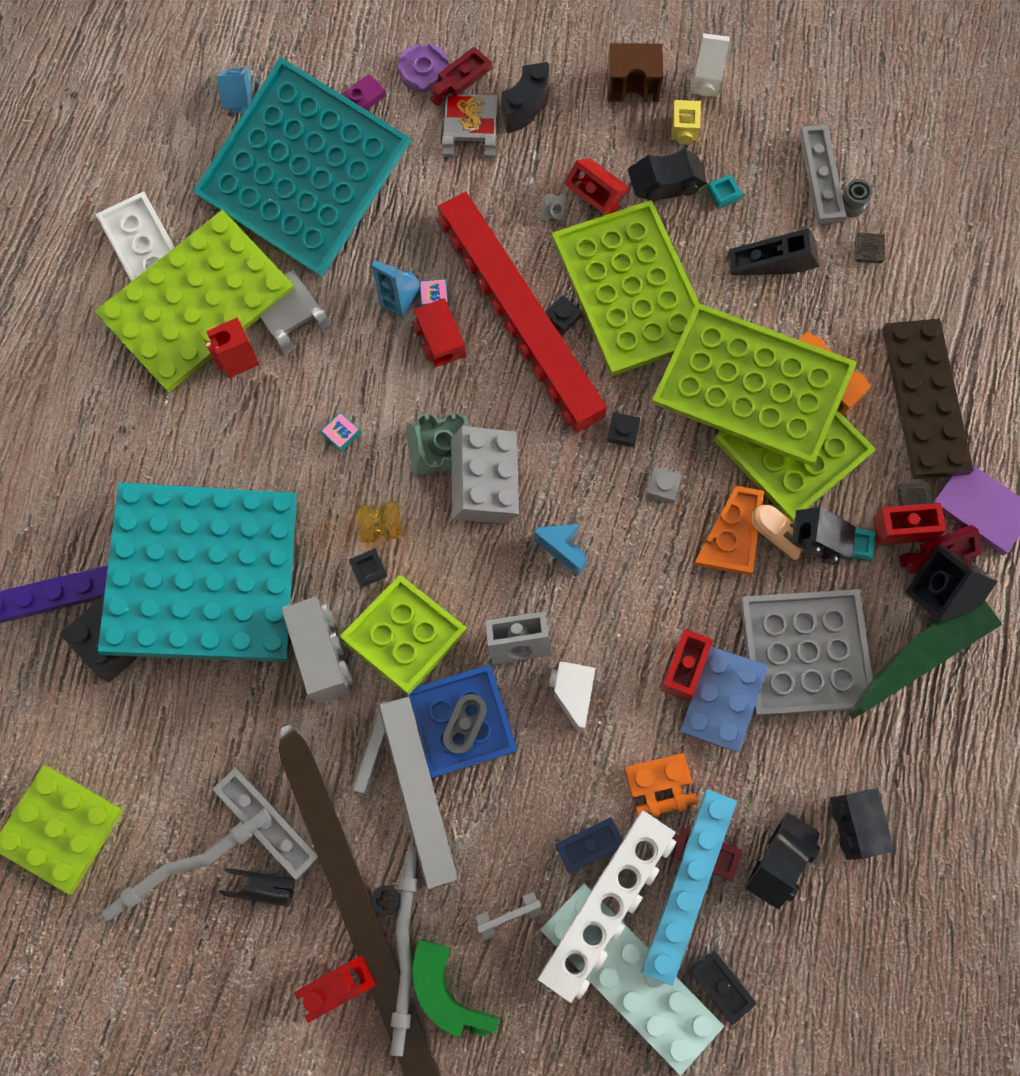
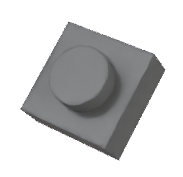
(664, 485)

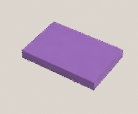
(985, 505)

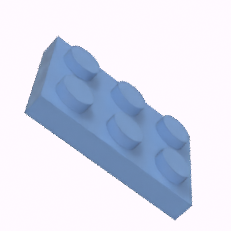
(724, 699)

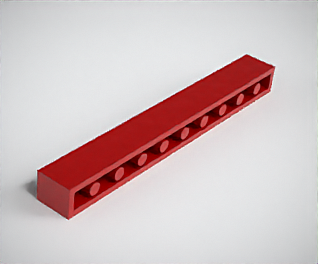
(521, 313)

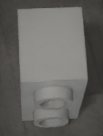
(518, 637)

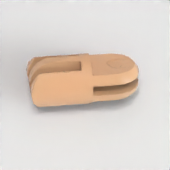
(776, 529)

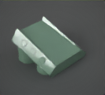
(431, 442)

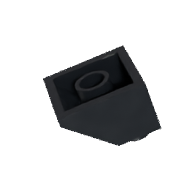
(950, 585)

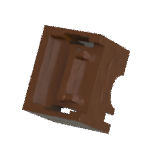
(634, 70)

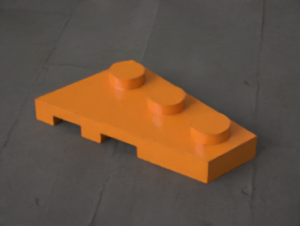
(733, 538)

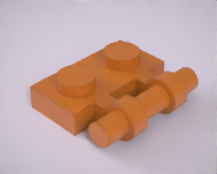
(657, 776)

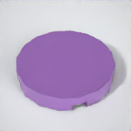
(421, 66)

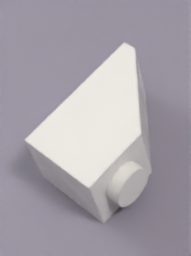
(710, 65)
(573, 691)

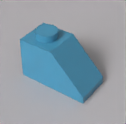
(235, 89)

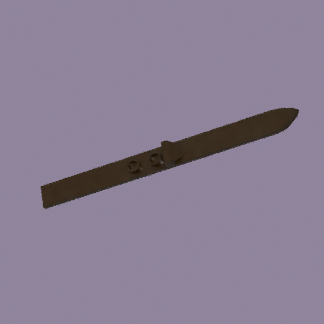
(351, 895)

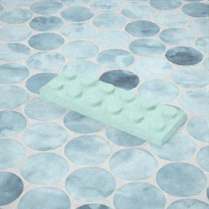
(662, 1013)

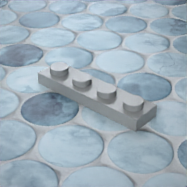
(822, 174)
(276, 833)

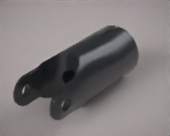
(263, 888)

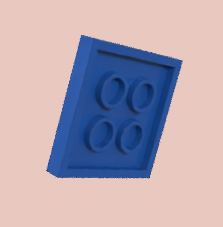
(434, 706)

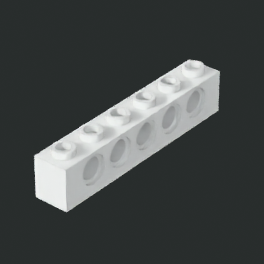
(574, 984)

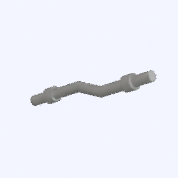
(134, 894)
(401, 1018)

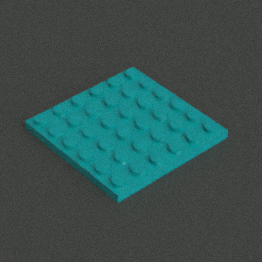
(302, 166)
(198, 573)

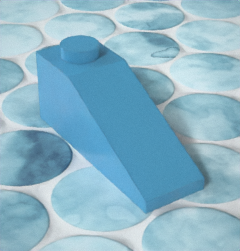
(395, 288)

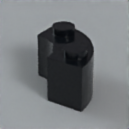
(526, 98)
(667, 176)
(789, 851)

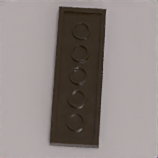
(927, 399)

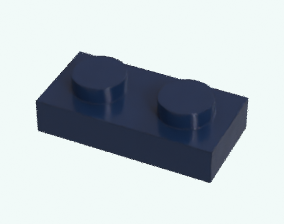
(589, 845)

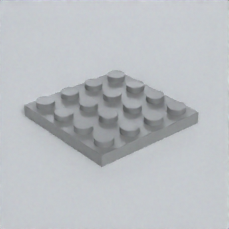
(811, 650)

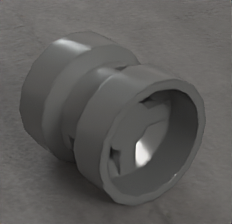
(856, 197)

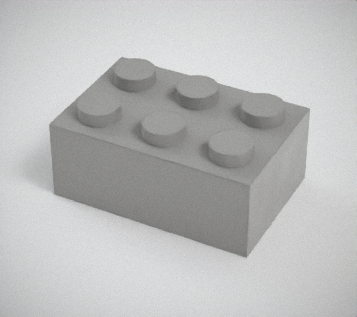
(484, 475)
(317, 650)

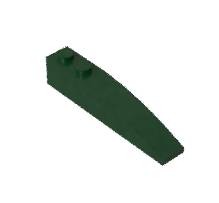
(926, 652)

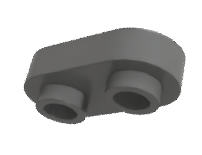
(463, 724)

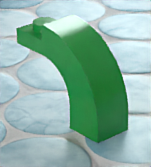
(435, 999)

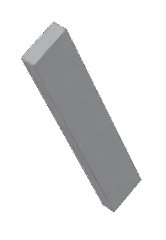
(417, 793)

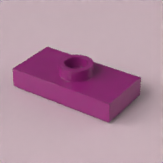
(365, 92)

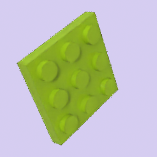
(403, 635)
(58, 829)

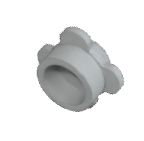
(547, 205)

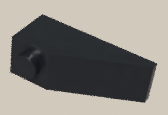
(776, 255)

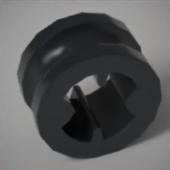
(392, 906)

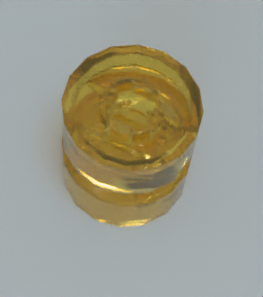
(379, 522)

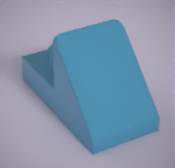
(556, 541)

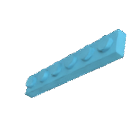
(689, 887)

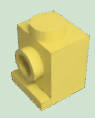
(685, 127)

